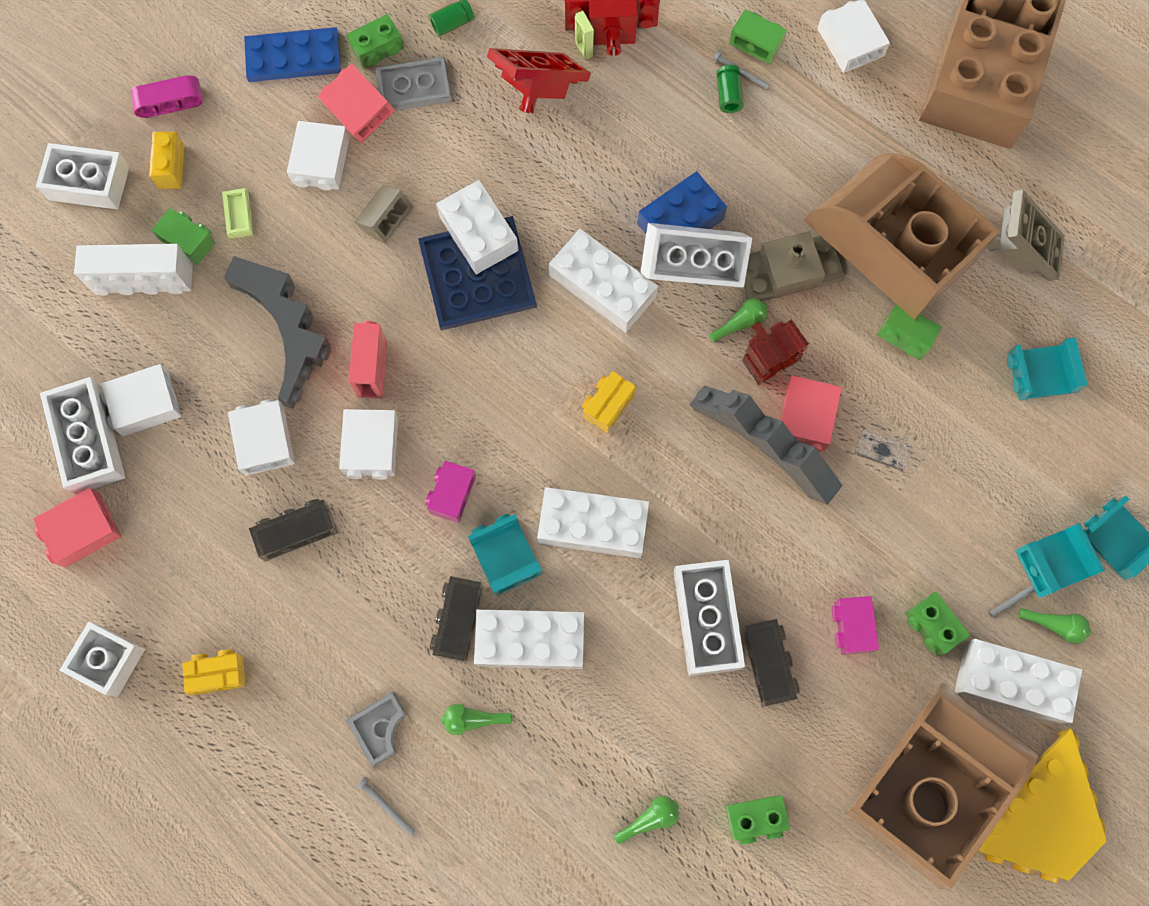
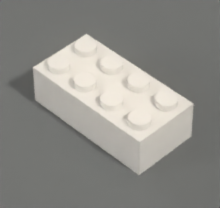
(695, 255)
(133, 268)
(602, 280)
(82, 436)
(593, 522)
(708, 618)
(529, 639)
(1018, 681)

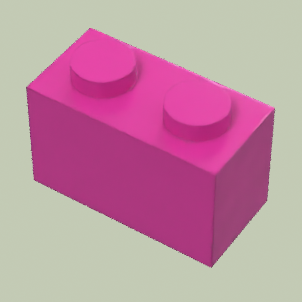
(451, 491)
(855, 625)

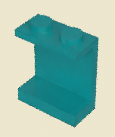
(1047, 370)
(1119, 538)
(504, 554)
(1059, 560)

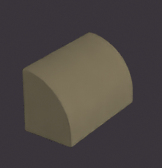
(384, 213)

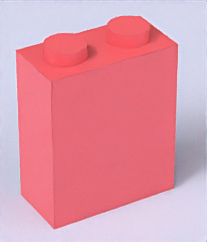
(356, 103)
(368, 360)
(810, 411)
(76, 528)

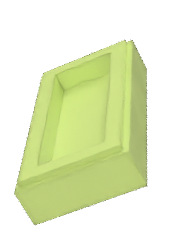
(584, 35)
(237, 213)

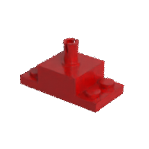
(613, 20)
(537, 73)

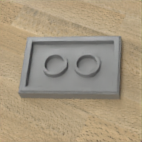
(415, 83)

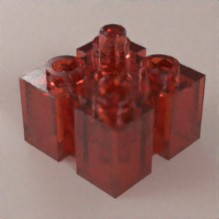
(773, 351)

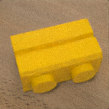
(167, 160)
(609, 401)
(213, 673)

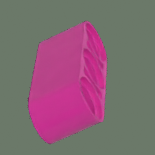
(166, 96)

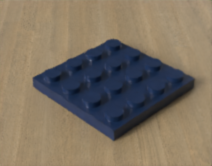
(469, 297)

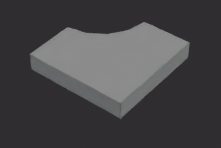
(376, 727)

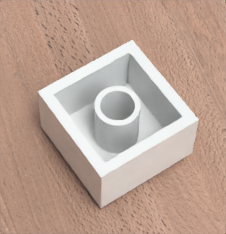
(102, 659)

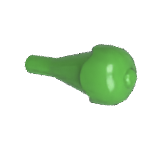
(750, 313)
(1071, 627)
(462, 719)
(661, 813)

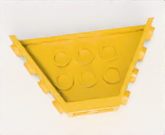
(1052, 819)

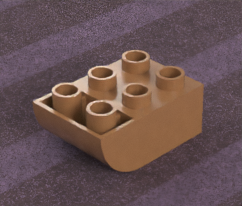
(992, 68)
(903, 230)
(944, 787)

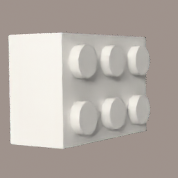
(82, 176)
(477, 227)

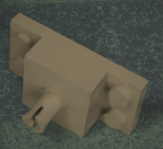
(1029, 238)
(791, 267)

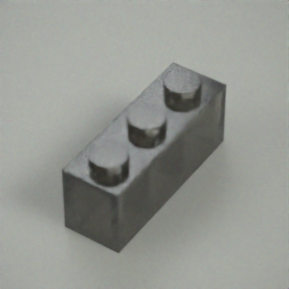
(293, 529)
(456, 619)
(770, 663)

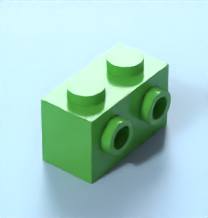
(757, 36)
(375, 41)
(178, 229)
(908, 334)
(936, 624)
(757, 818)

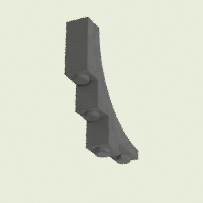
(301, 346)
(773, 438)

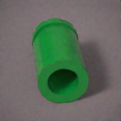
(451, 17)
(729, 89)

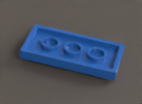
(292, 54)

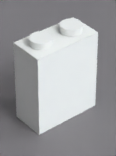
(853, 35)
(318, 155)
(140, 400)
(261, 437)
(369, 443)

